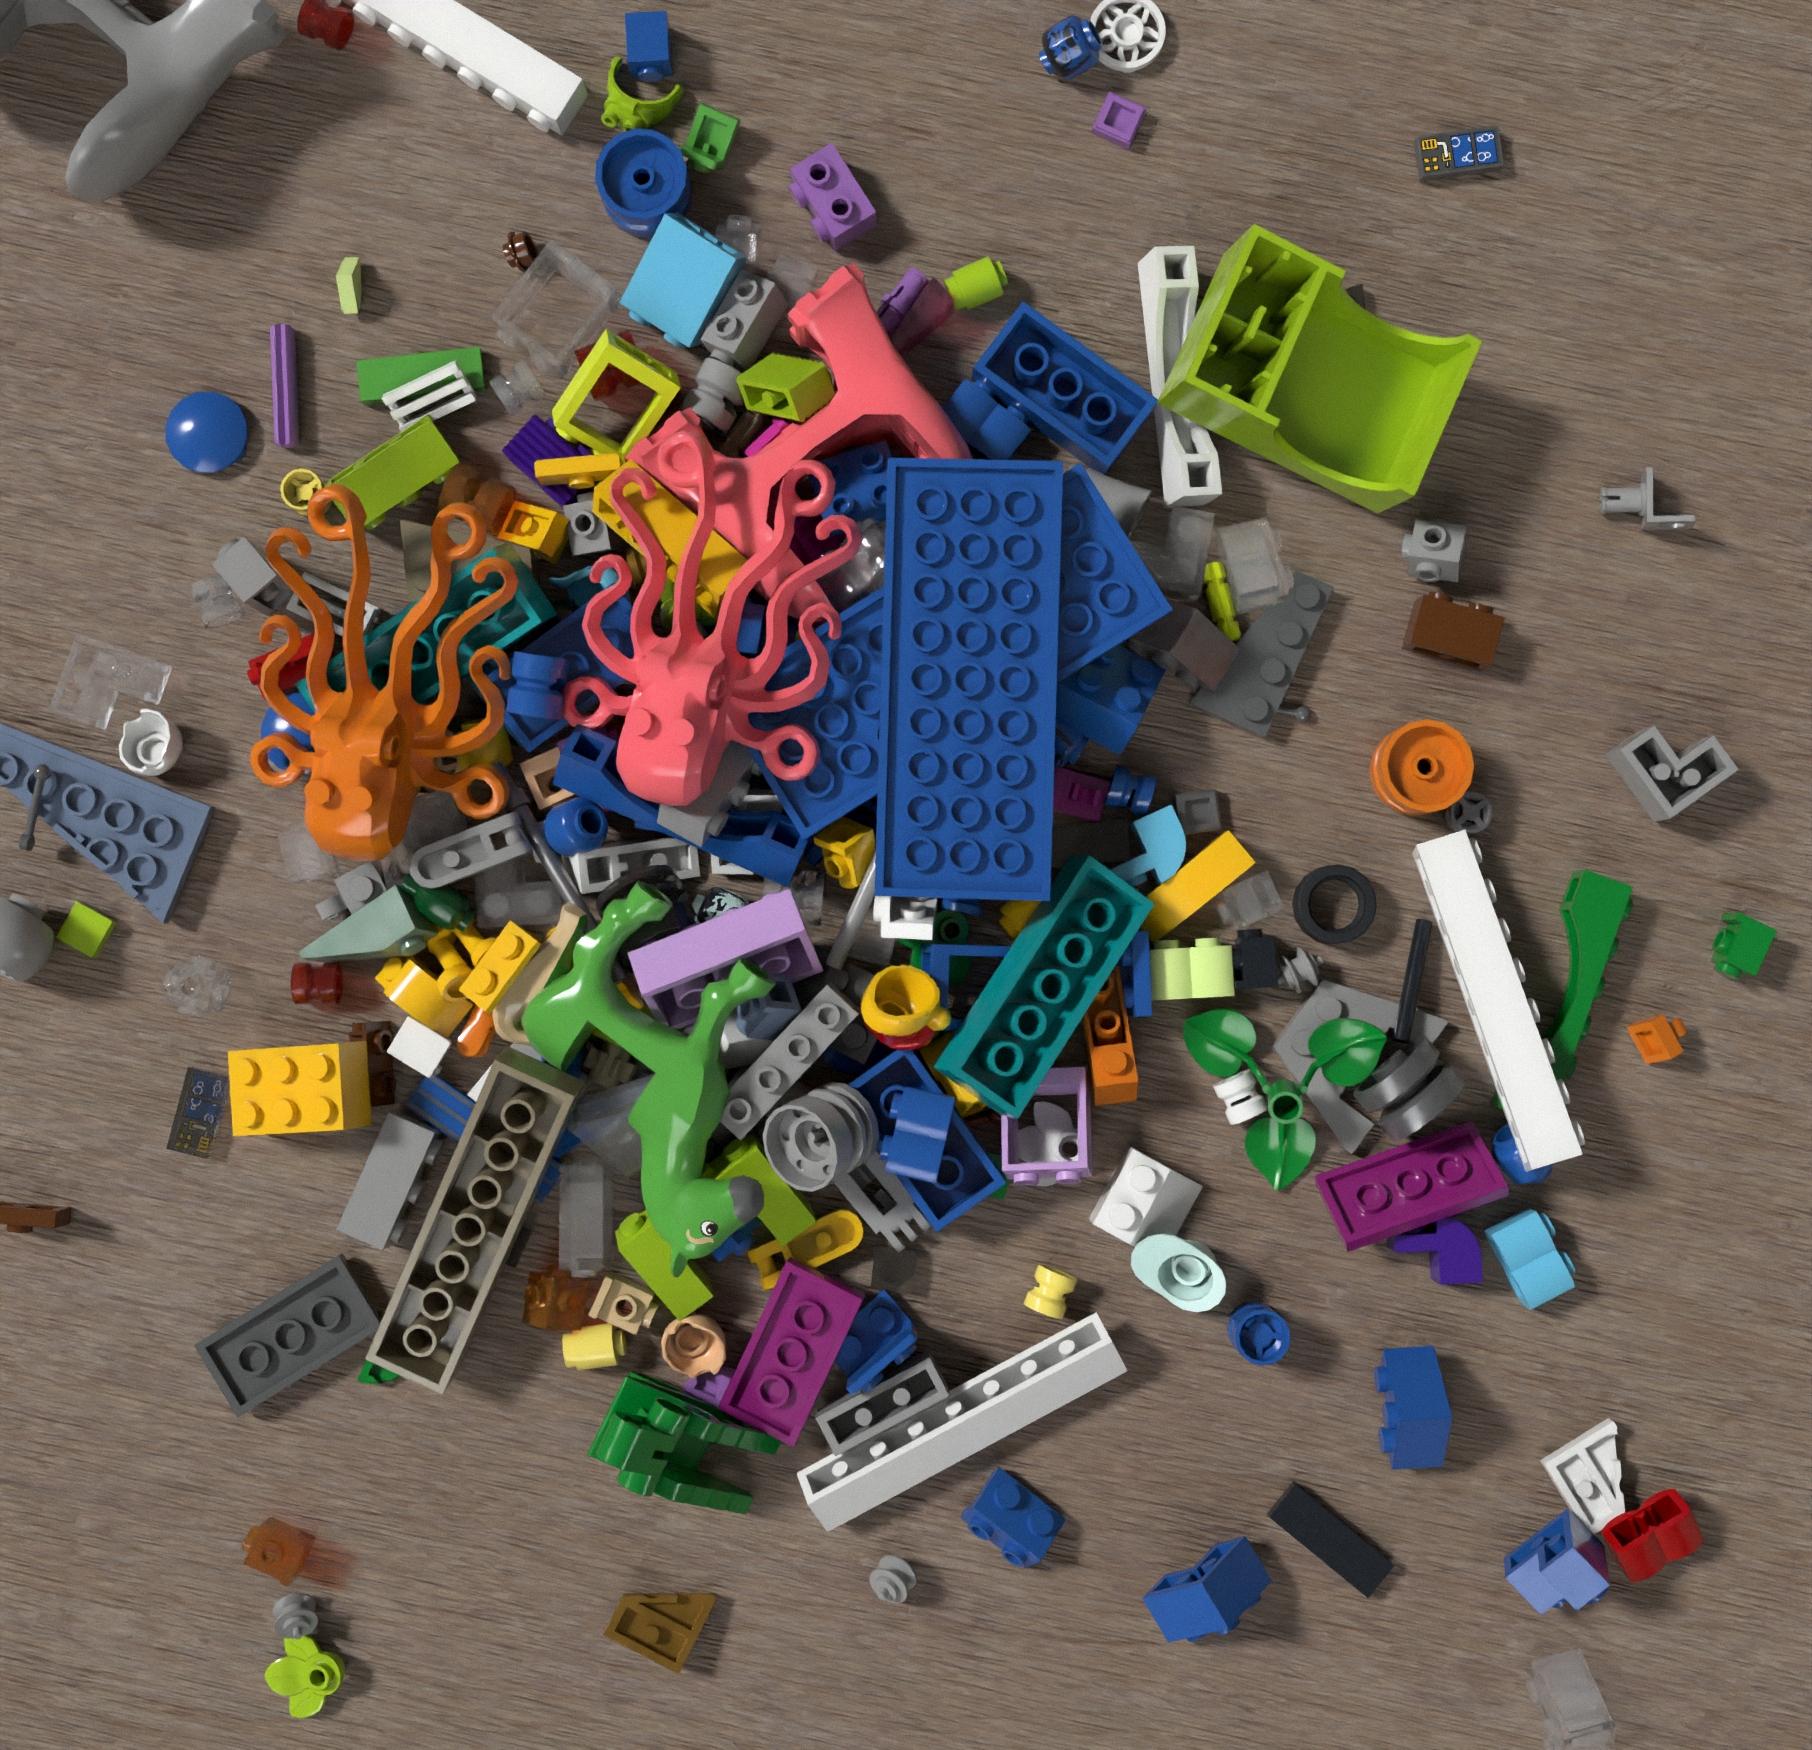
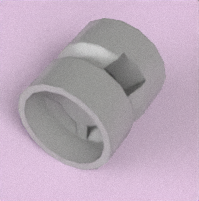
(715, 396)

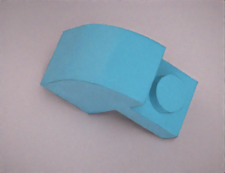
(1162, 848)

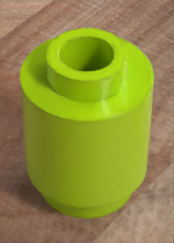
(976, 283)

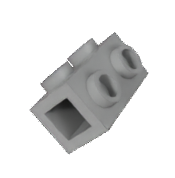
(744, 321)

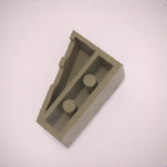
(418, 551)

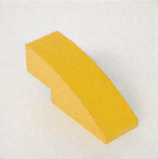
(1195, 884)

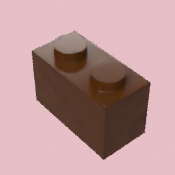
(1453, 631)

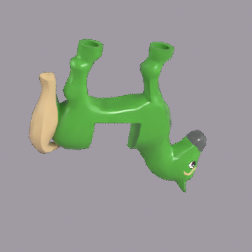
(689, 1081)

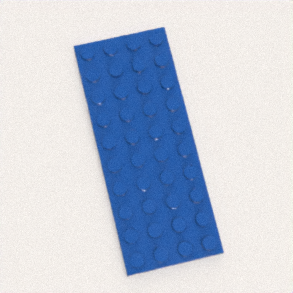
(1101, 604)
(969, 678)

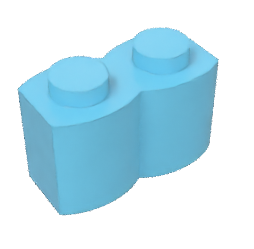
(1530, 1257)

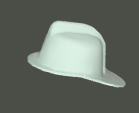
(1179, 1271)

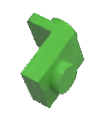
(710, 139)

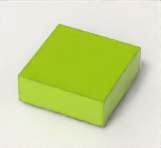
(86, 929)

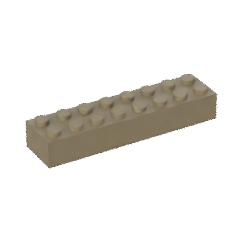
(475, 1219)

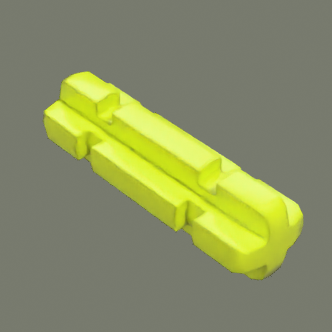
(1220, 600)

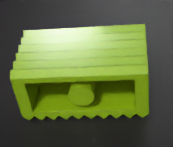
(786, 387)

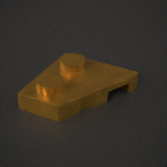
(660, 1624)

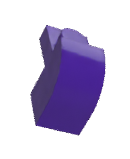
(1451, 1248)

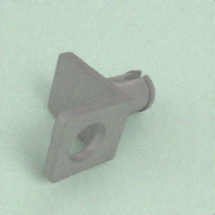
(1641, 500)

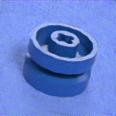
(636, 160)

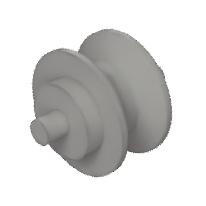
(1299, 970)
(892, 1579)
(295, 1615)

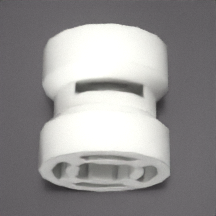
(1236, 1088)

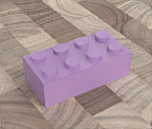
(681, 966)

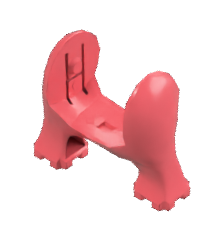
(872, 403)

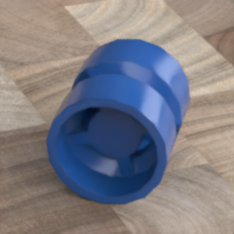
(537, 685)
(1258, 1333)

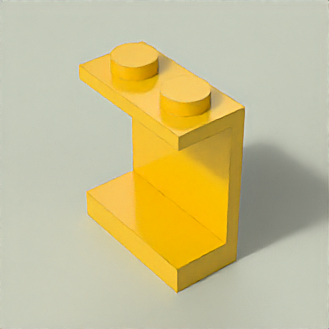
(500, 966)

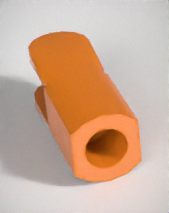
(476, 1034)

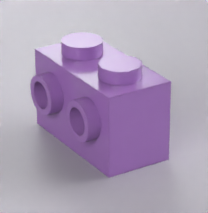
(832, 197)

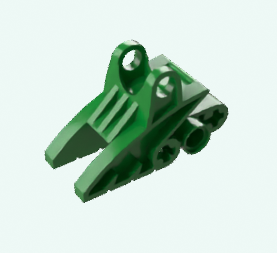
(659, 1440)

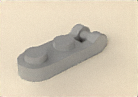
(468, 852)

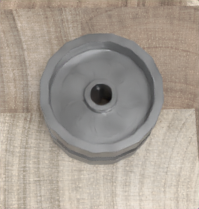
(1409, 1088)

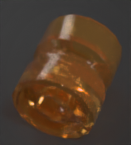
(490, 497)

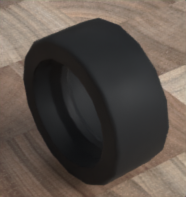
(1363, 890)

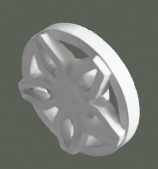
(1127, 33)

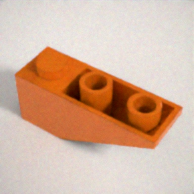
(1110, 1045)

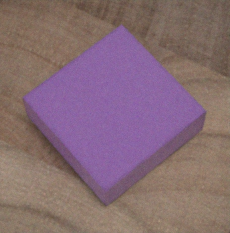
(1119, 120)

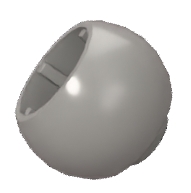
(23, 938)

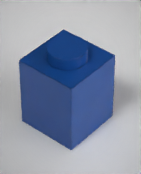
(649, 45)

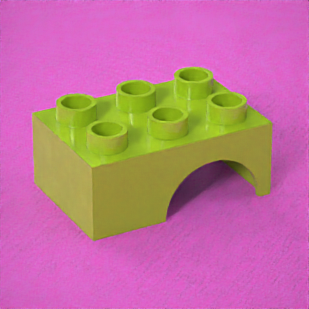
(1313, 376)

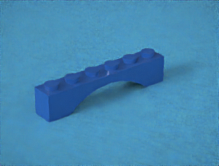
(751, 839)

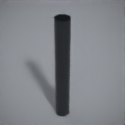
(1412, 981)

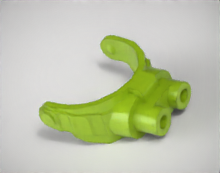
(631, 112)

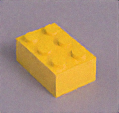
(299, 1088)

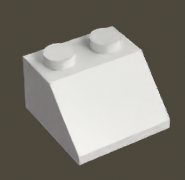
(1144, 1199)

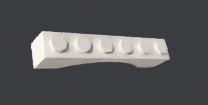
(1169, 307)

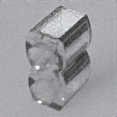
(1253, 565)
(862, 573)

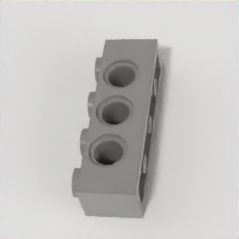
(787, 1059)

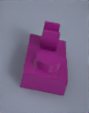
(1079, 794)

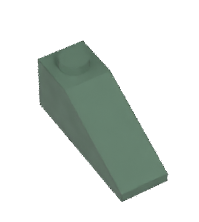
(378, 930)

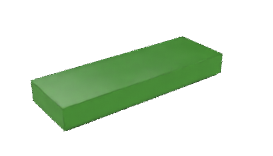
(388, 373)

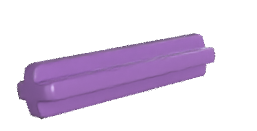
(284, 385)

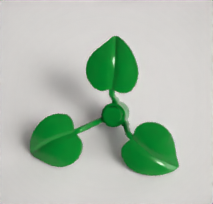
(1284, 1140)

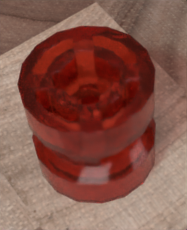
(321, 21)
(316, 983)

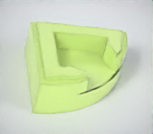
(350, 285)

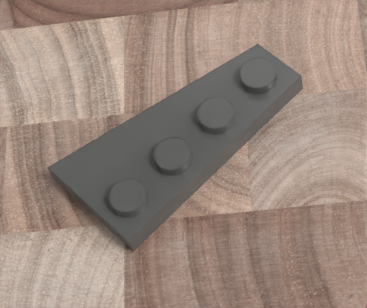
(1266, 660)

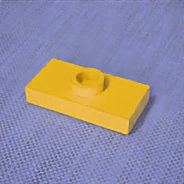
(577, 471)

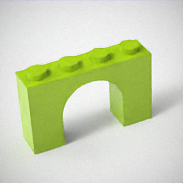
(784, 1214)

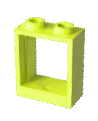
(635, 363)

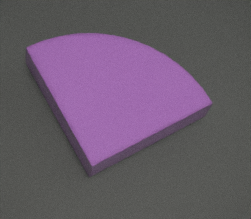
(710, 1387)

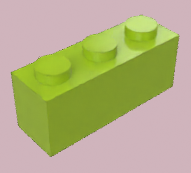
(398, 470)

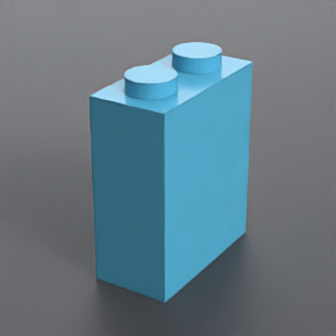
(681, 280)

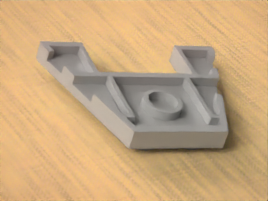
(1331, 1002)

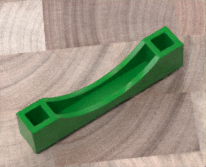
(1591, 917)

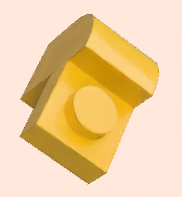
(417, 993)

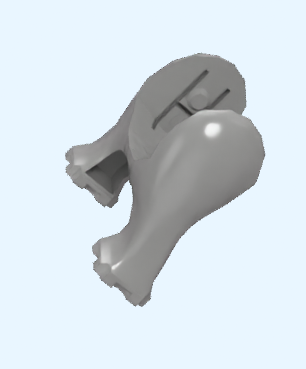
(169, 75)

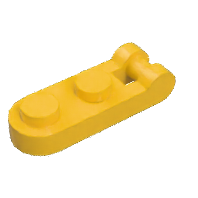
(823, 1241)

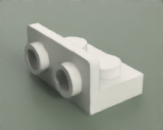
(906, 916)

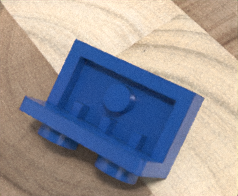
(1013, 1520)

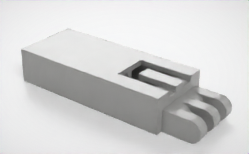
(895, 1214)

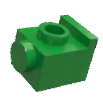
(1741, 946)

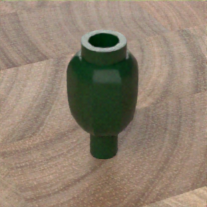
(441, 905)

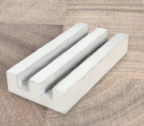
(399, 412)
(293, 605)

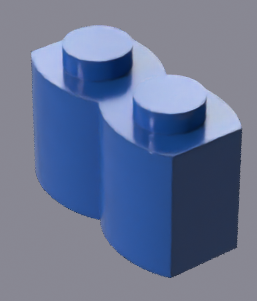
(984, 424)
(918, 1133)

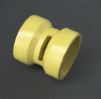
(299, 487)
(1048, 1296)

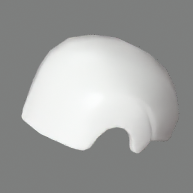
(150, 743)

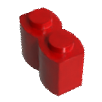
(1652, 1535)

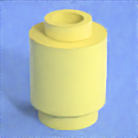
(594, 1347)

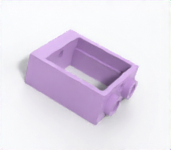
(1056, 1082)

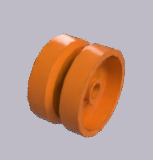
(1446, 763)

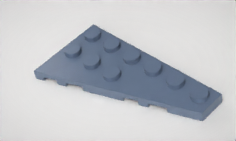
(112, 818)

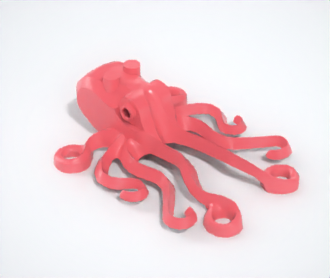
(697, 689)

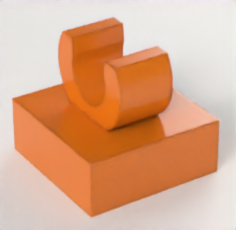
(1657, 1038)

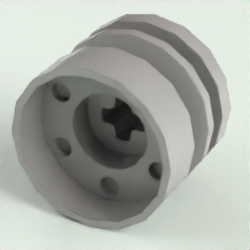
(820, 1136)

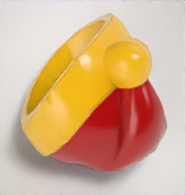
(903, 1008)

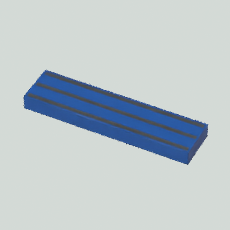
(449, 1112)

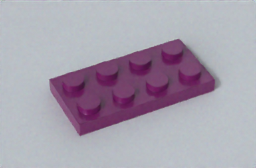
(1411, 1186)
(791, 1351)

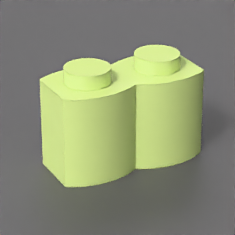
(1191, 971)

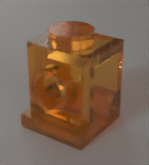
(291, 1546)

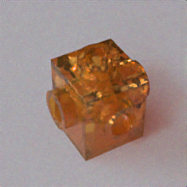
(555, 1299)

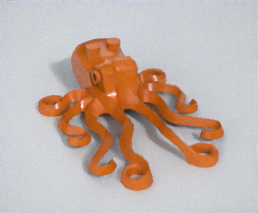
(369, 742)

